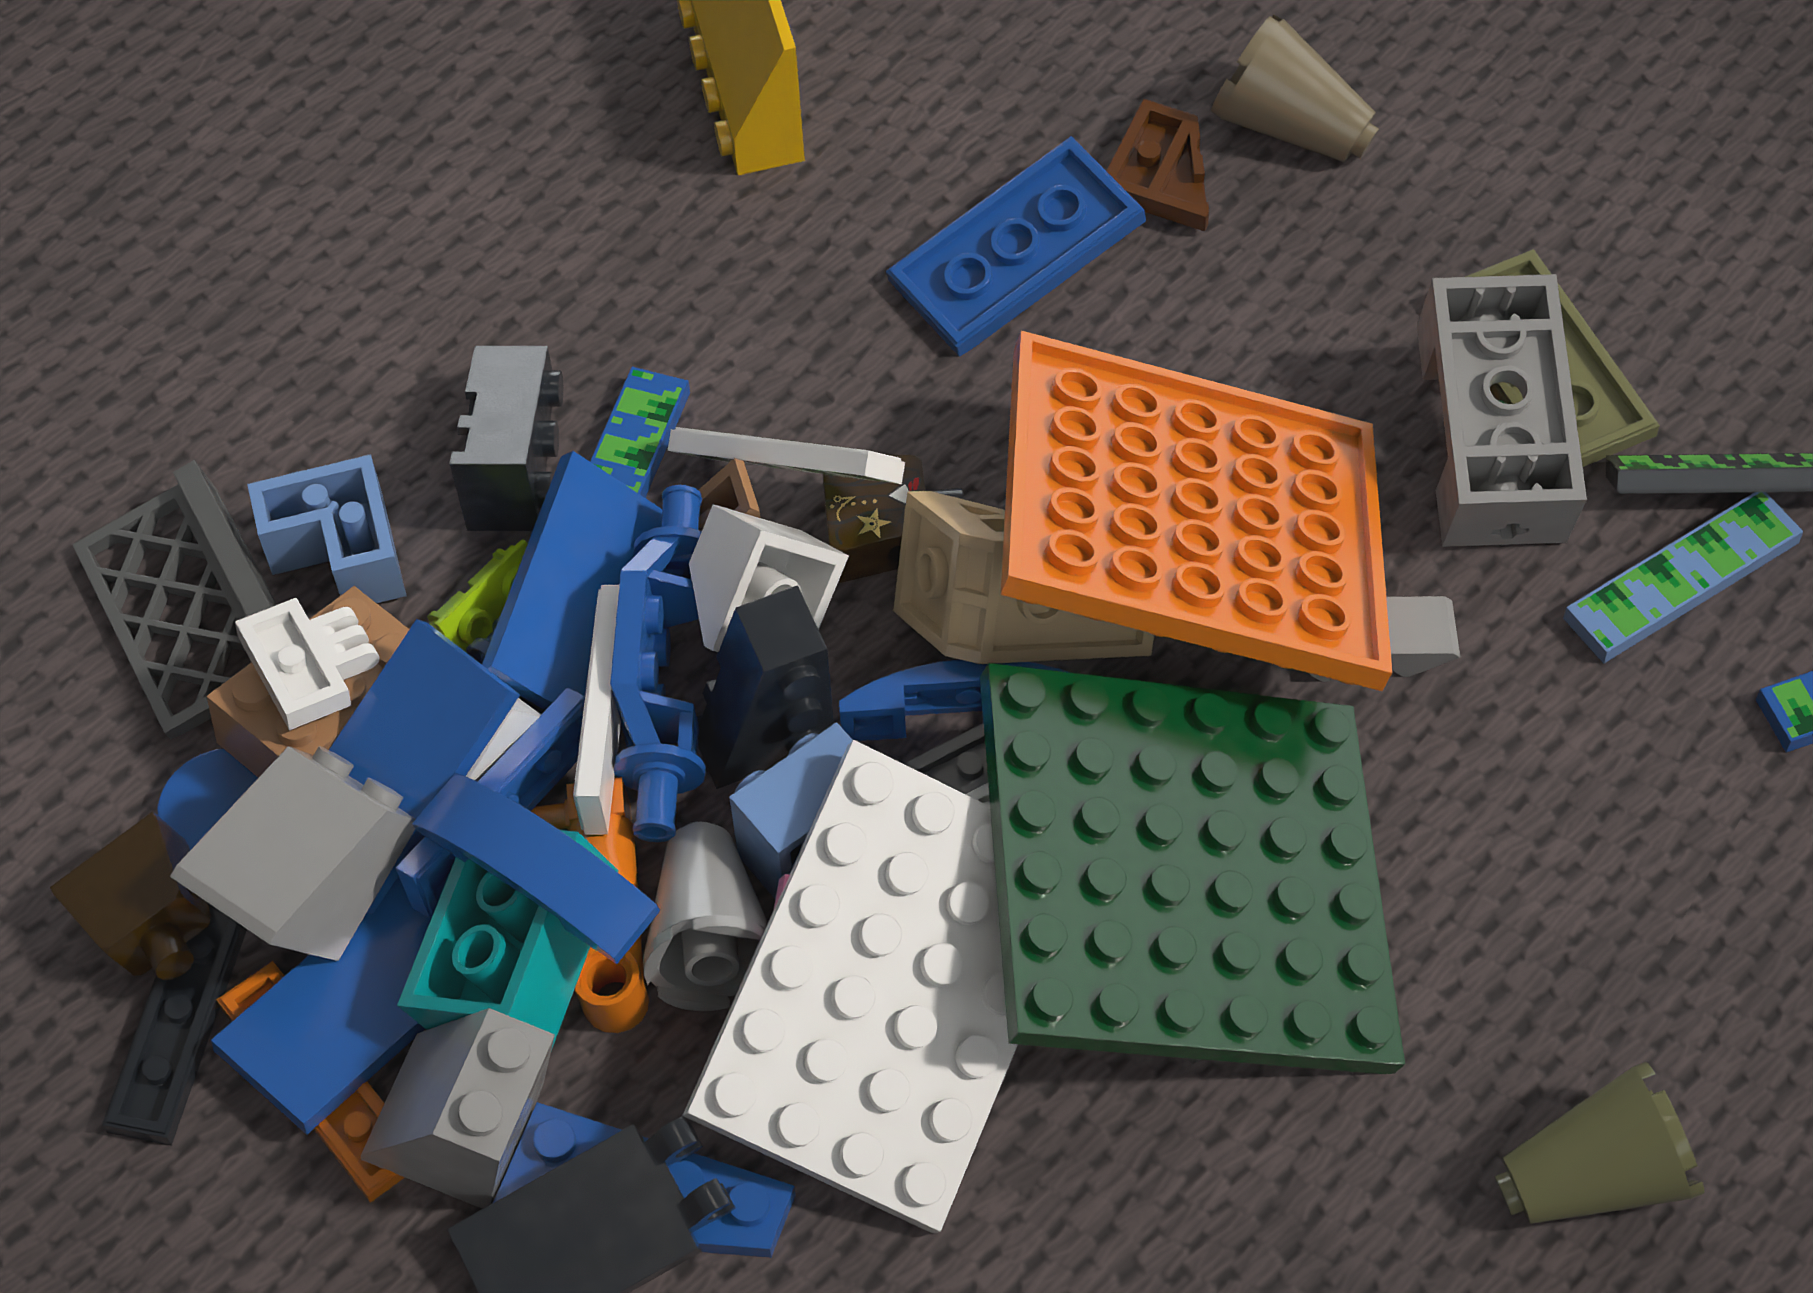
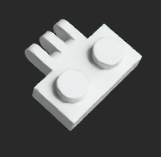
(306, 658)

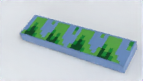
(1682, 575)

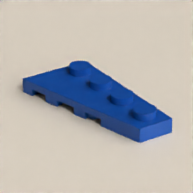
(748, 1230)

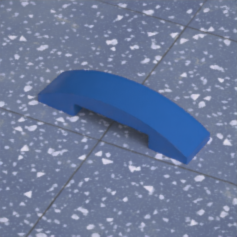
(935, 688)
(539, 863)

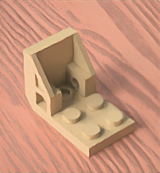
(954, 598)

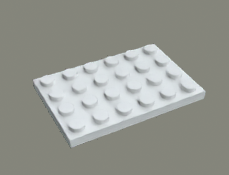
(872, 998)

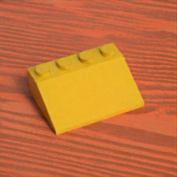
(749, 79)

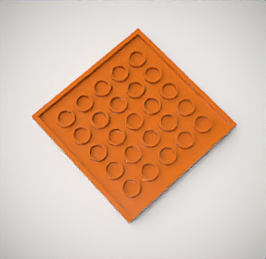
(1194, 512)

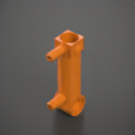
(630, 1004)

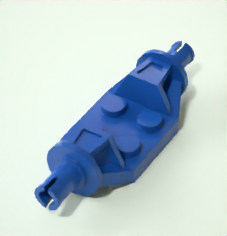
(652, 596)

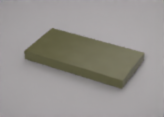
(1605, 404)

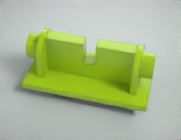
(473, 612)

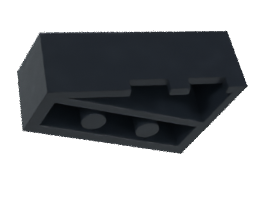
(508, 437)
(767, 690)

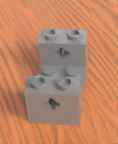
(1508, 466)

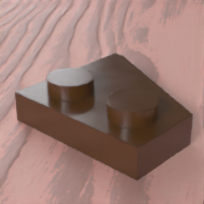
(1163, 164)

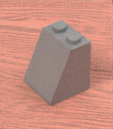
(301, 853)
(462, 1104)

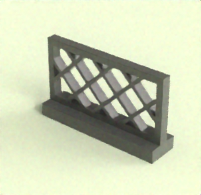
(227, 563)

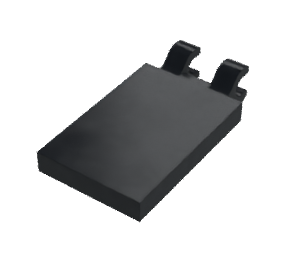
(595, 1220)

